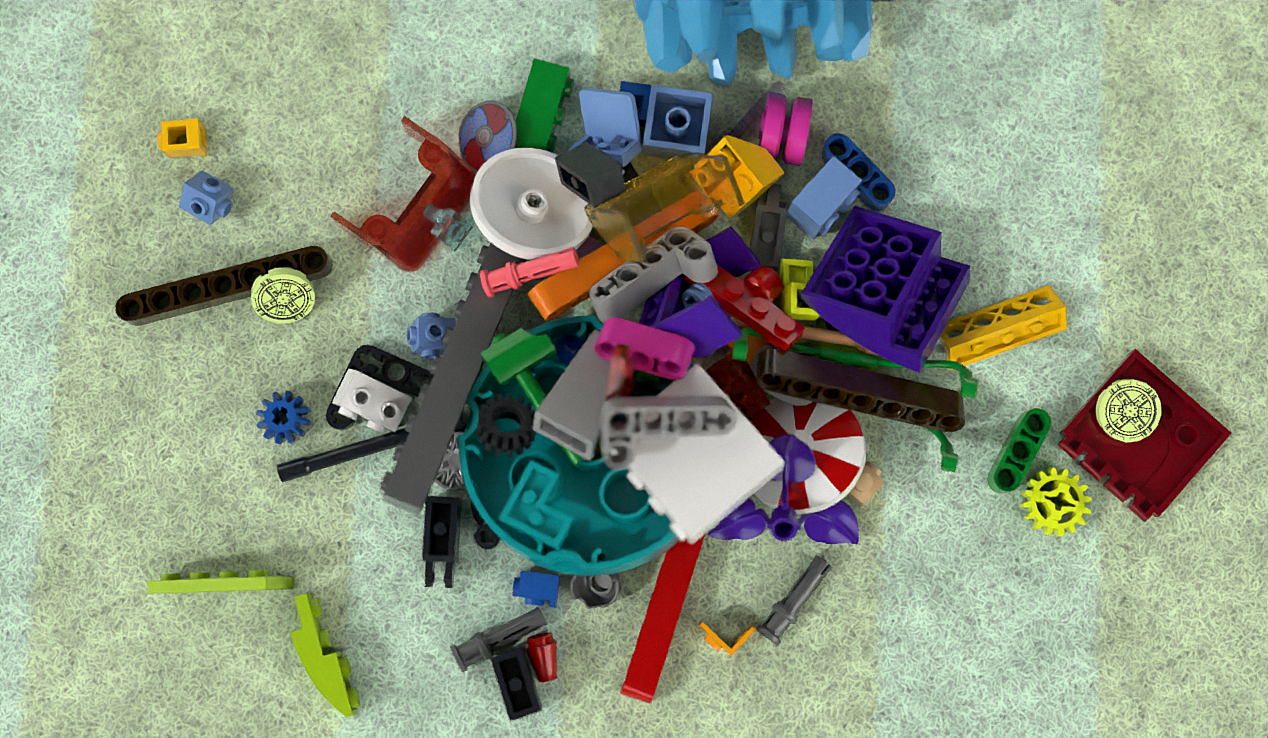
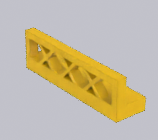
(1005, 330)

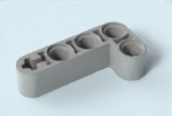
(666, 259)
(665, 425)

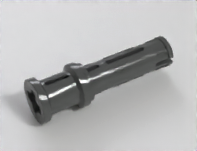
(785, 611)
(484, 644)

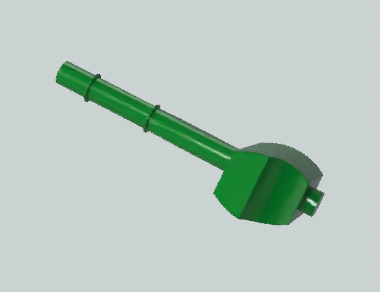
(514, 358)

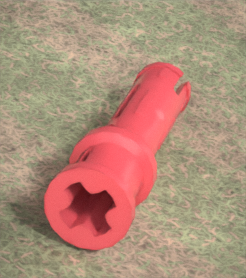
(515, 274)

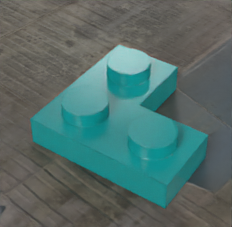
(528, 508)

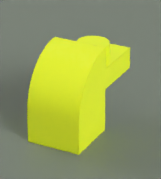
(795, 277)

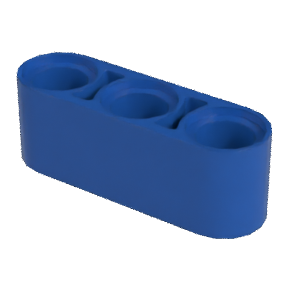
(873, 178)

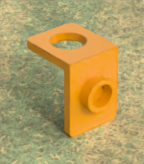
(717, 643)

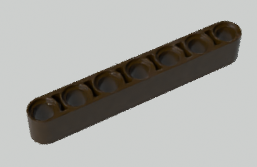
(210, 286)
(860, 390)

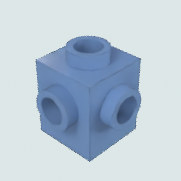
(206, 197)
(427, 334)

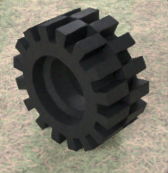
(504, 440)

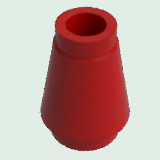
(543, 655)

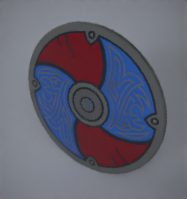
(486, 132)

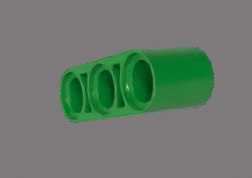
(1031, 443)

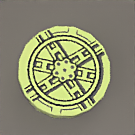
(282, 295)
(1128, 410)

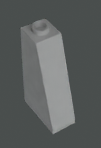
(575, 402)

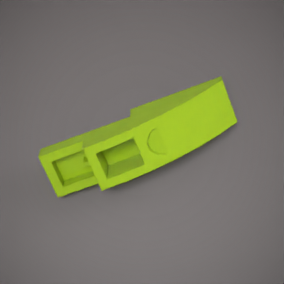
(325, 670)

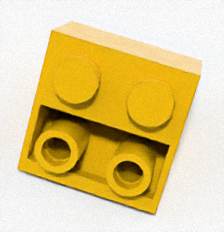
(752, 167)

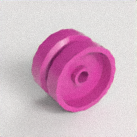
(786, 129)

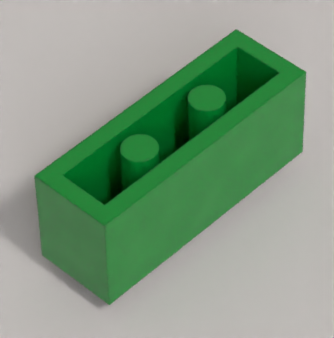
(542, 105)

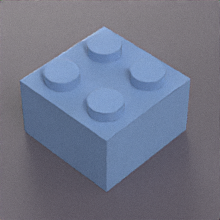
(676, 122)
(823, 197)

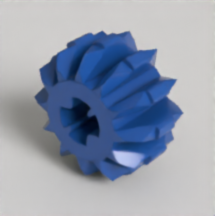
(294, 414)

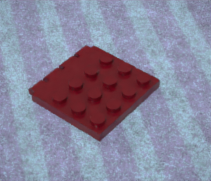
(1160, 463)

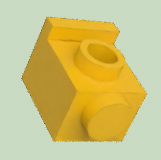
(174, 130)

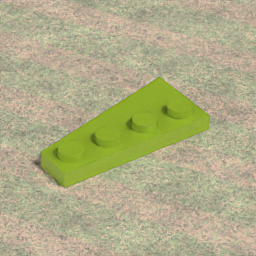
(227, 581)

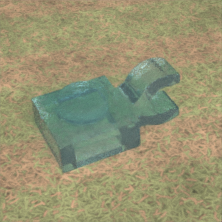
(449, 226)

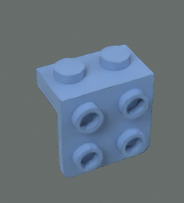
(611, 123)

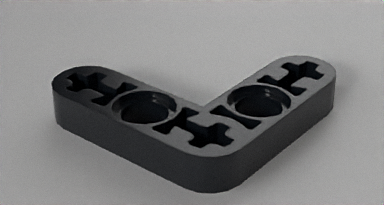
(370, 370)

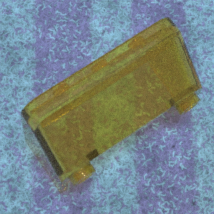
(662, 198)

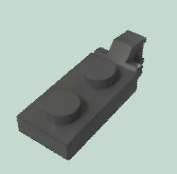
(769, 228)

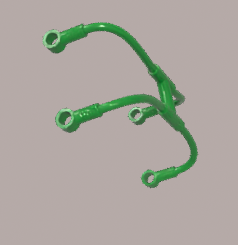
(967, 389)

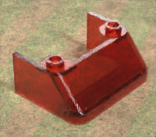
(409, 239)

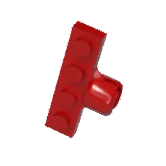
(752, 303)

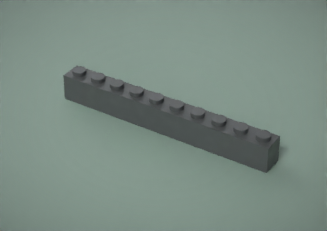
(447, 394)

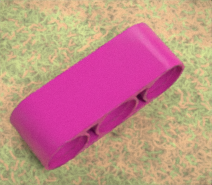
(651, 348)

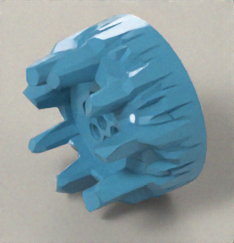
(711, 28)

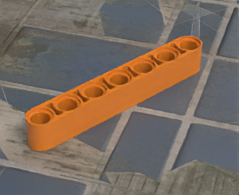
(573, 285)

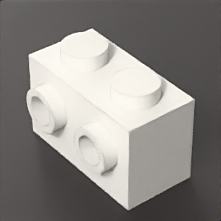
(371, 400)

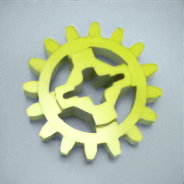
(1059, 489)

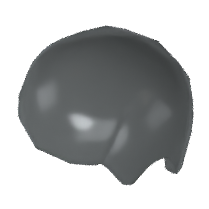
(583, 586)

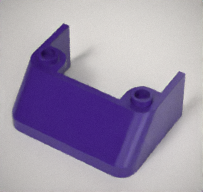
(704, 321)

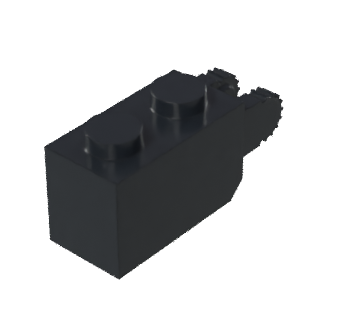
(441, 537)

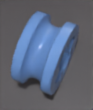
(695, 293)

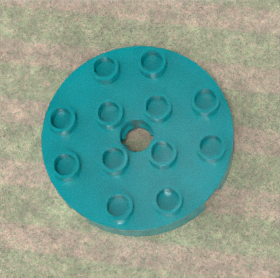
(612, 519)

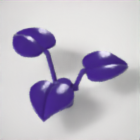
(829, 526)

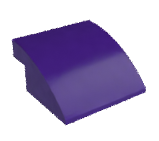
(887, 286)

